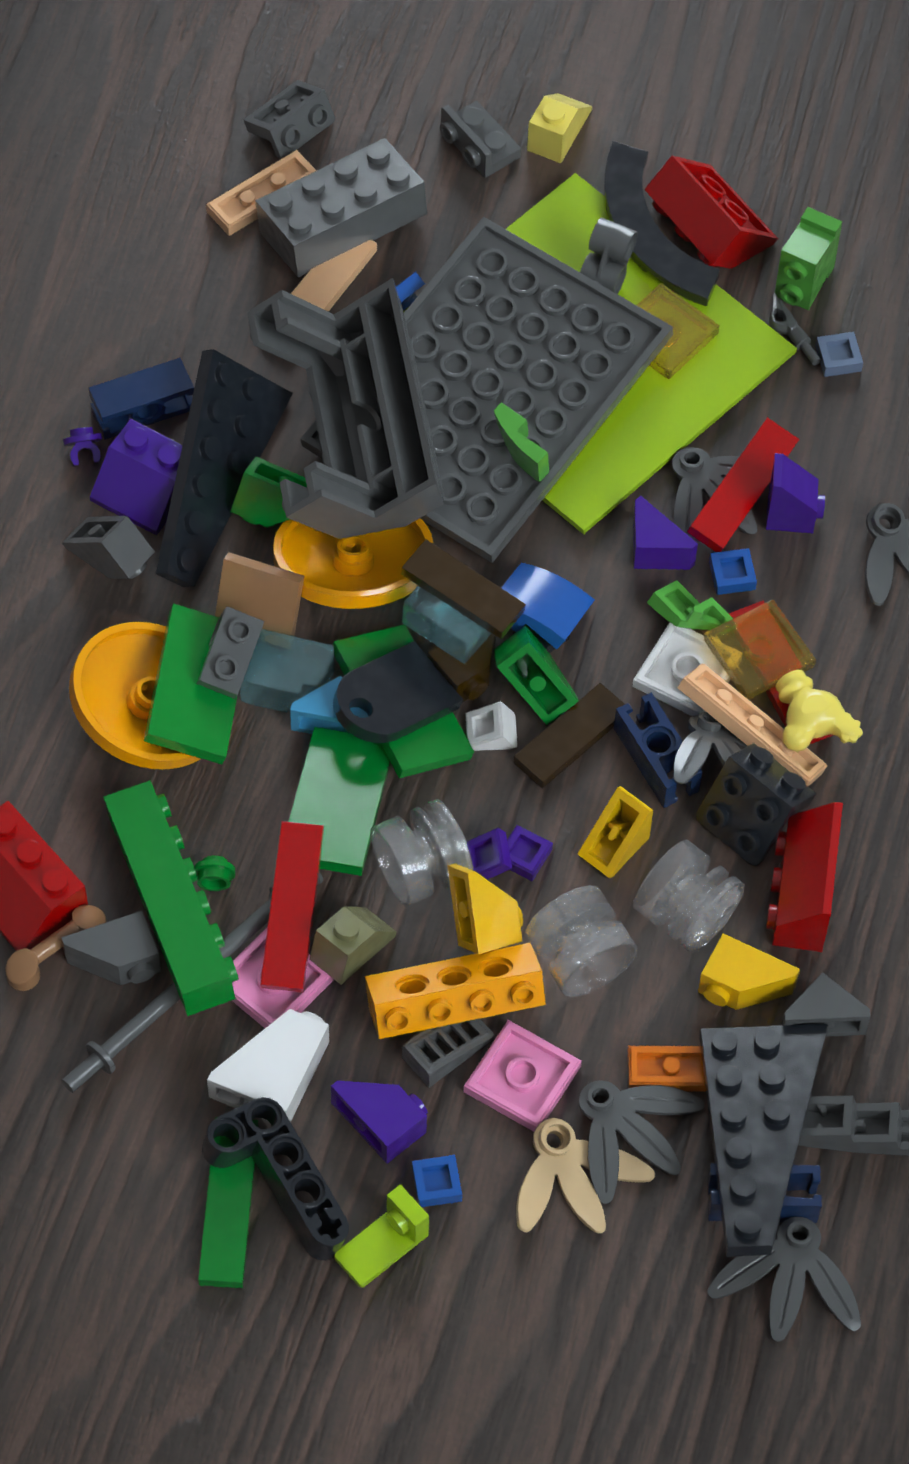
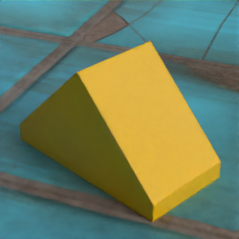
(617, 833)

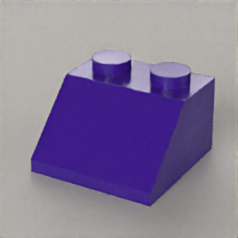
(138, 476)

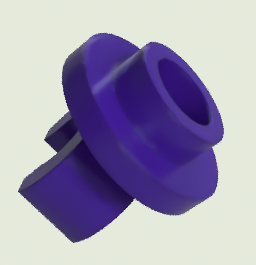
(83, 439)

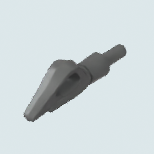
(791, 328)

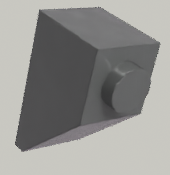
(110, 546)
(115, 950)

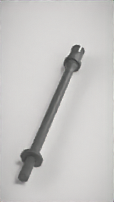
(102, 1055)

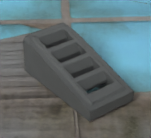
(432, 1072)

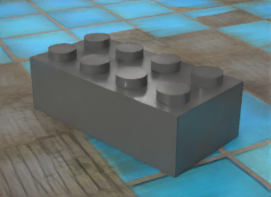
(341, 206)

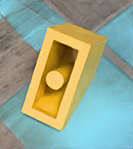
(482, 912)
(744, 975)

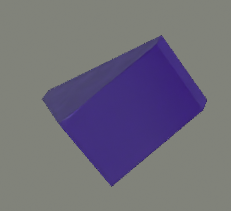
(659, 541)

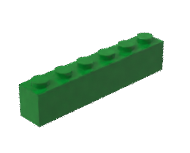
(170, 899)

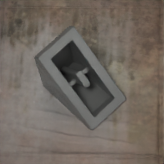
(829, 1004)

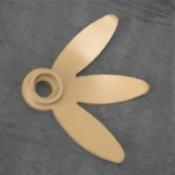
(574, 1183)

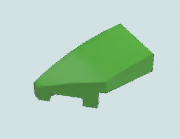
(525, 452)
(685, 611)

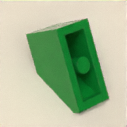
(260, 493)
(535, 675)

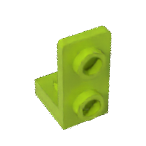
(385, 1239)

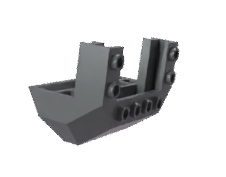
(366, 408)

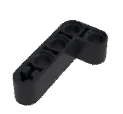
(282, 1180)

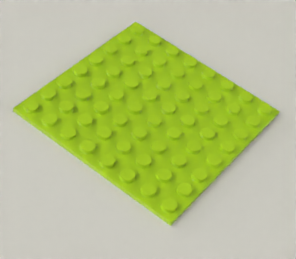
(656, 413)

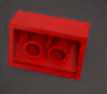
(708, 213)
(805, 878)
(34, 884)

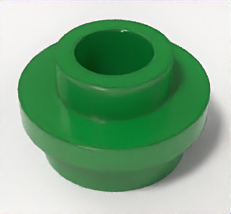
(214, 873)

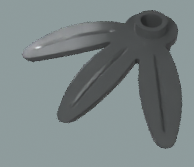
(698, 477)
(887, 542)
(694, 750)
(620, 1116)
(794, 1260)

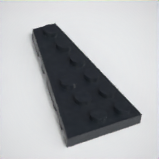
(225, 430)
(757, 1110)

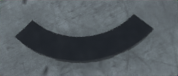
(652, 249)

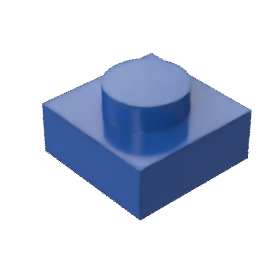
(407, 288)
(732, 571)
(437, 1181)

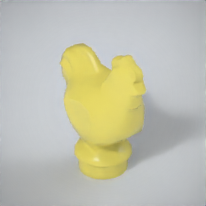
(813, 713)

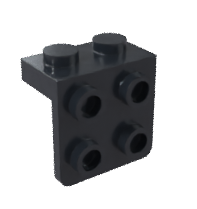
(752, 802)

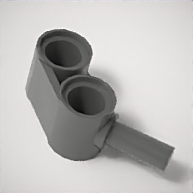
(612, 250)

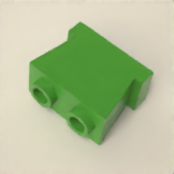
(808, 258)

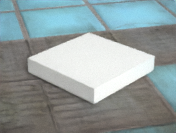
(670, 661)

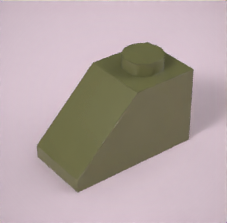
(349, 941)

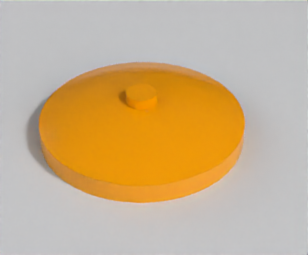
(349, 570)
(114, 693)

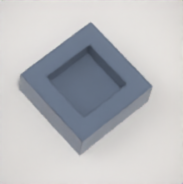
(839, 354)

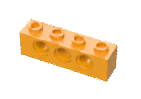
(455, 990)

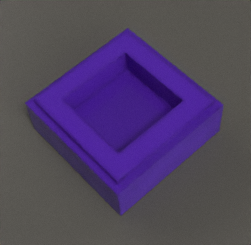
(527, 852)
(490, 853)

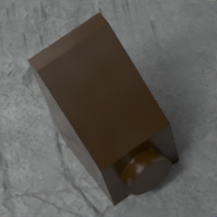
(470, 678)

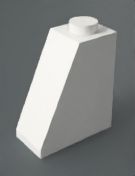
(273, 1063)

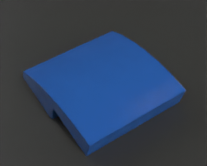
(551, 602)

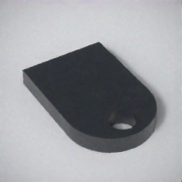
(397, 693)

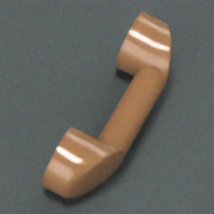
(23, 965)

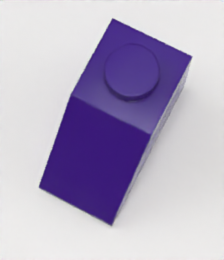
(793, 498)
(381, 1115)

